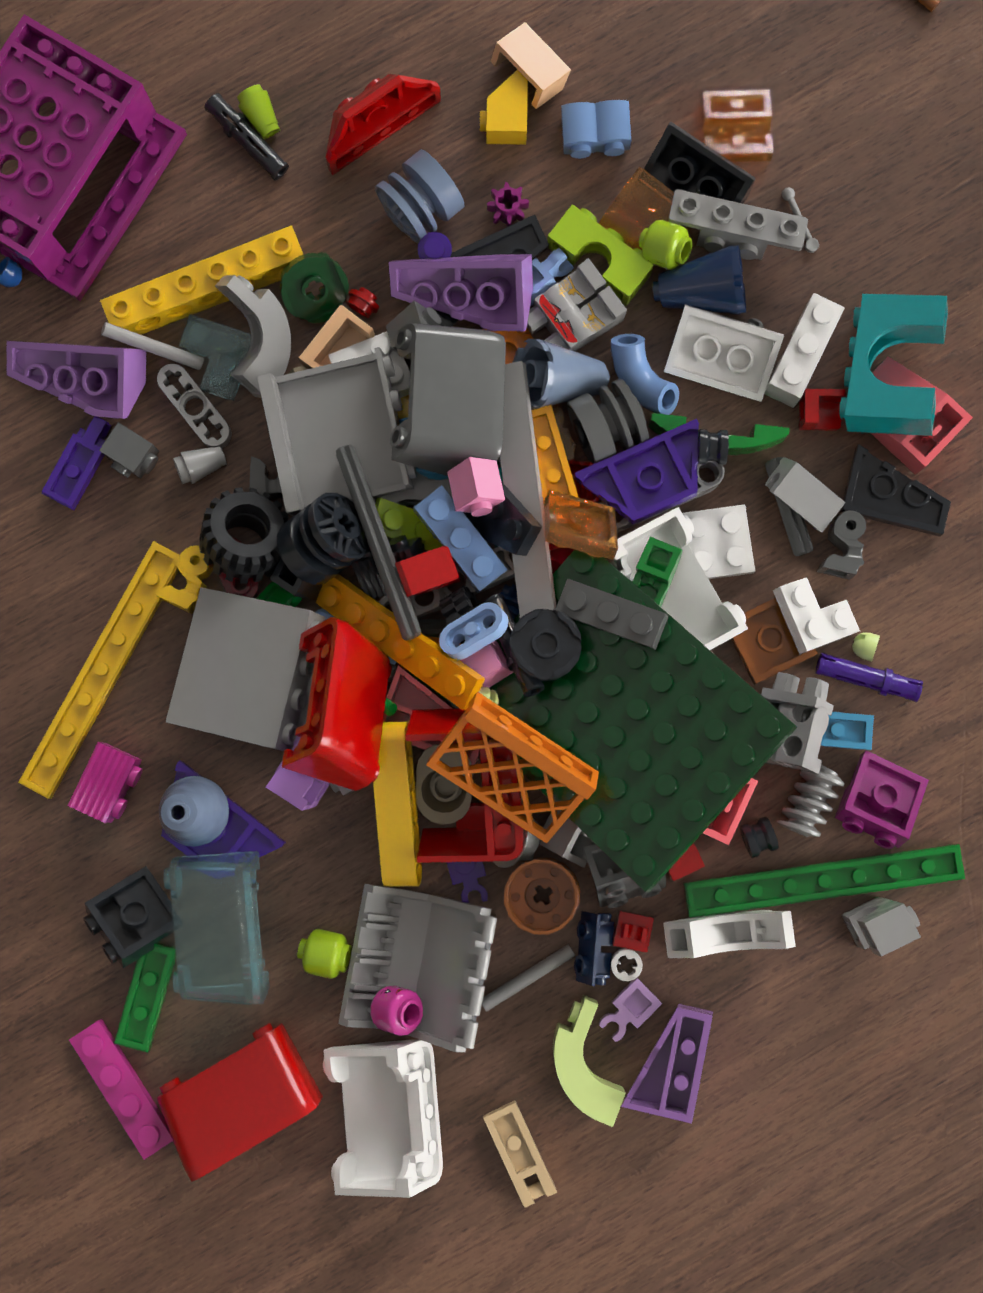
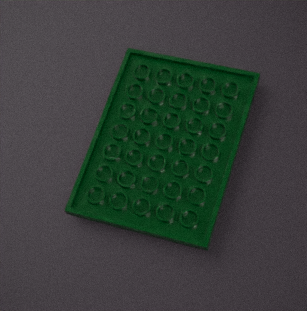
(659, 726)

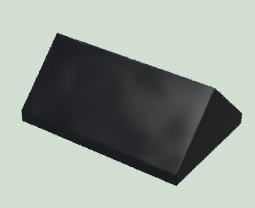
(694, 167)

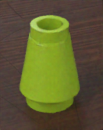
(259, 111)

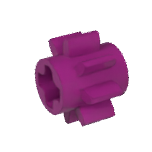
(510, 195)

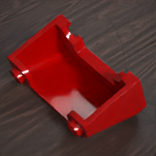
(343, 708)
(238, 1101)

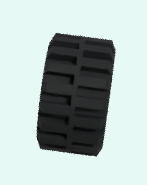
(248, 511)

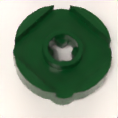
(300, 273)

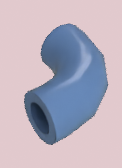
(633, 367)

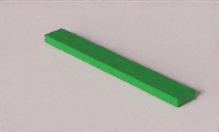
(824, 880)

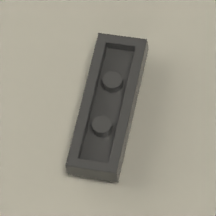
(612, 614)

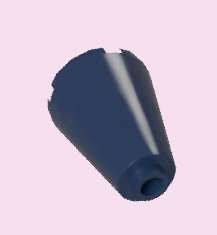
(705, 283)

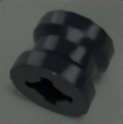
(713, 446)
(759, 837)

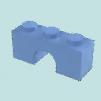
(465, 543)

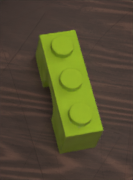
(581, 234)

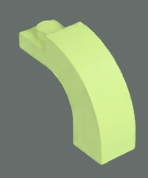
(587, 1091)

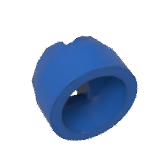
(10, 273)

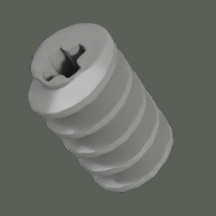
(811, 801)

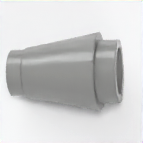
(198, 463)

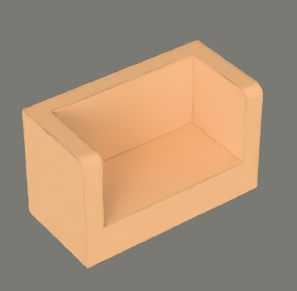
(534, 61)
(338, 333)

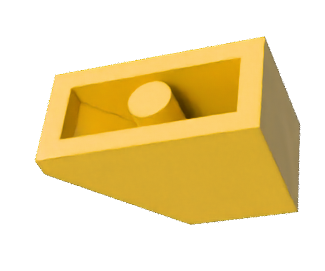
(507, 112)

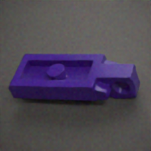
(77, 464)

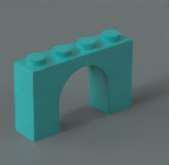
(882, 323)

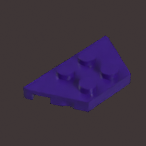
(647, 475)
(241, 833)

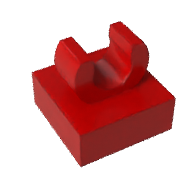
(633, 931)

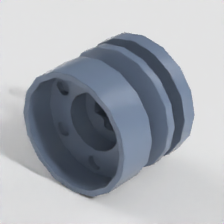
(424, 193)

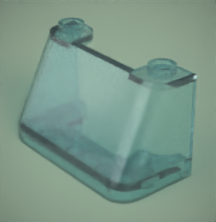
(217, 928)

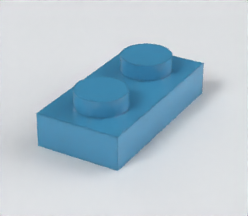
(849, 731)

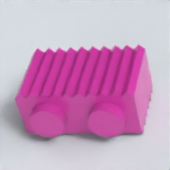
(105, 783)

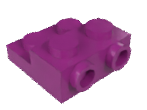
(882, 801)

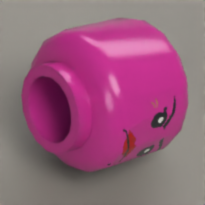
(396, 1010)

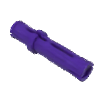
(862, 675)

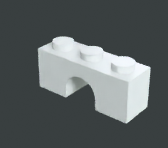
(804, 350)

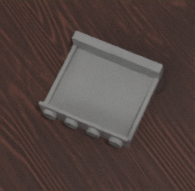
(330, 408)
(243, 670)

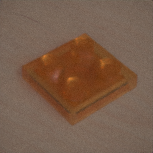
(580, 525)

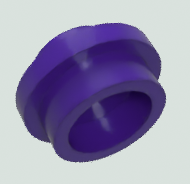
(434, 246)

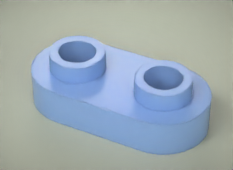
(474, 629)

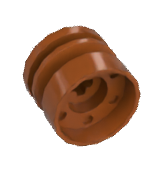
(536, 915)

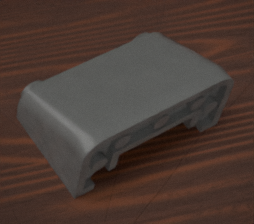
(452, 396)

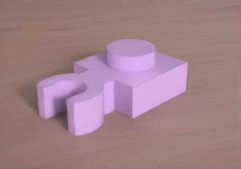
(634, 1005)

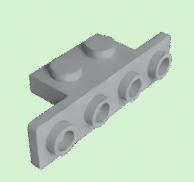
(734, 224)

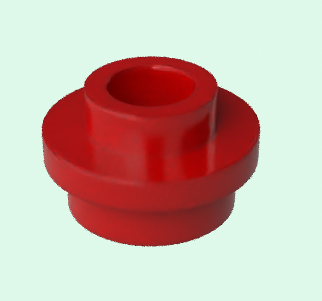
(363, 302)

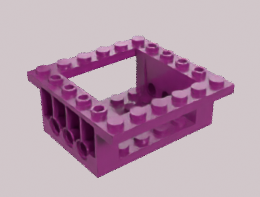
(90, 109)

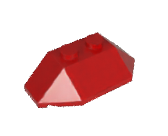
(376, 115)

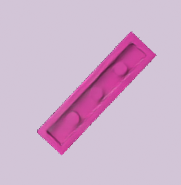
(122, 1088)

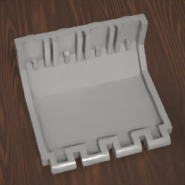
(425, 947)

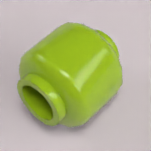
(665, 244)
(324, 953)

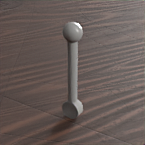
(811, 243)

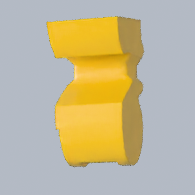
(194, 569)

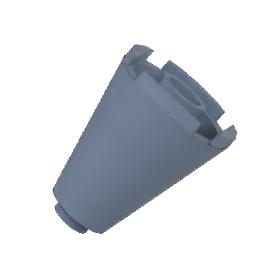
(559, 373)
(204, 810)

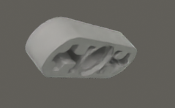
(187, 382)

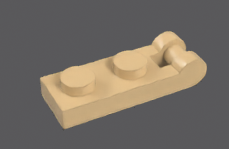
(519, 1152)

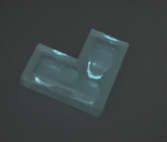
(225, 349)

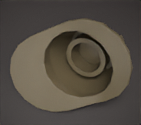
(437, 796)

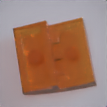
(738, 124)
(638, 206)

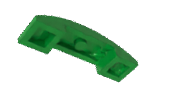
(760, 436)
(657, 569)

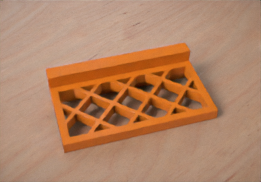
(523, 742)

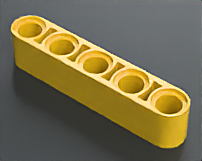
(397, 809)

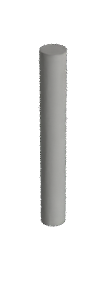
(152, 346)
(527, 977)

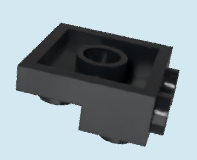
(130, 917)

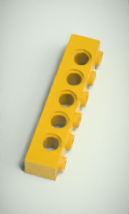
(193, 286)

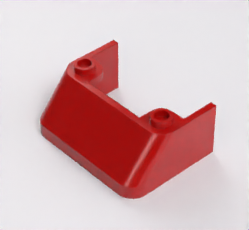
(482, 832)

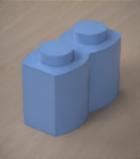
(596, 128)

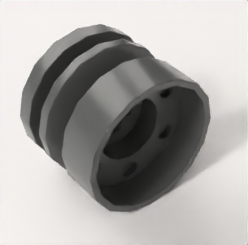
(614, 420)

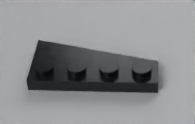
(519, 238)

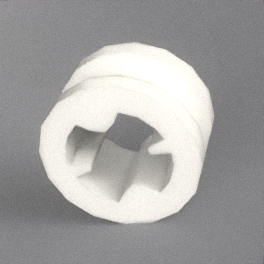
(622, 975)

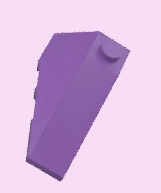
(473, 288)
(93, 378)

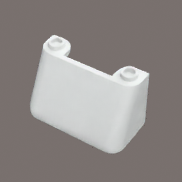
(691, 595)
(387, 1117)

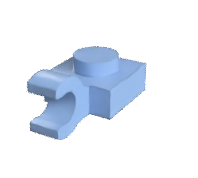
(543, 273)

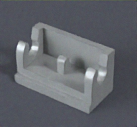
(804, 493)

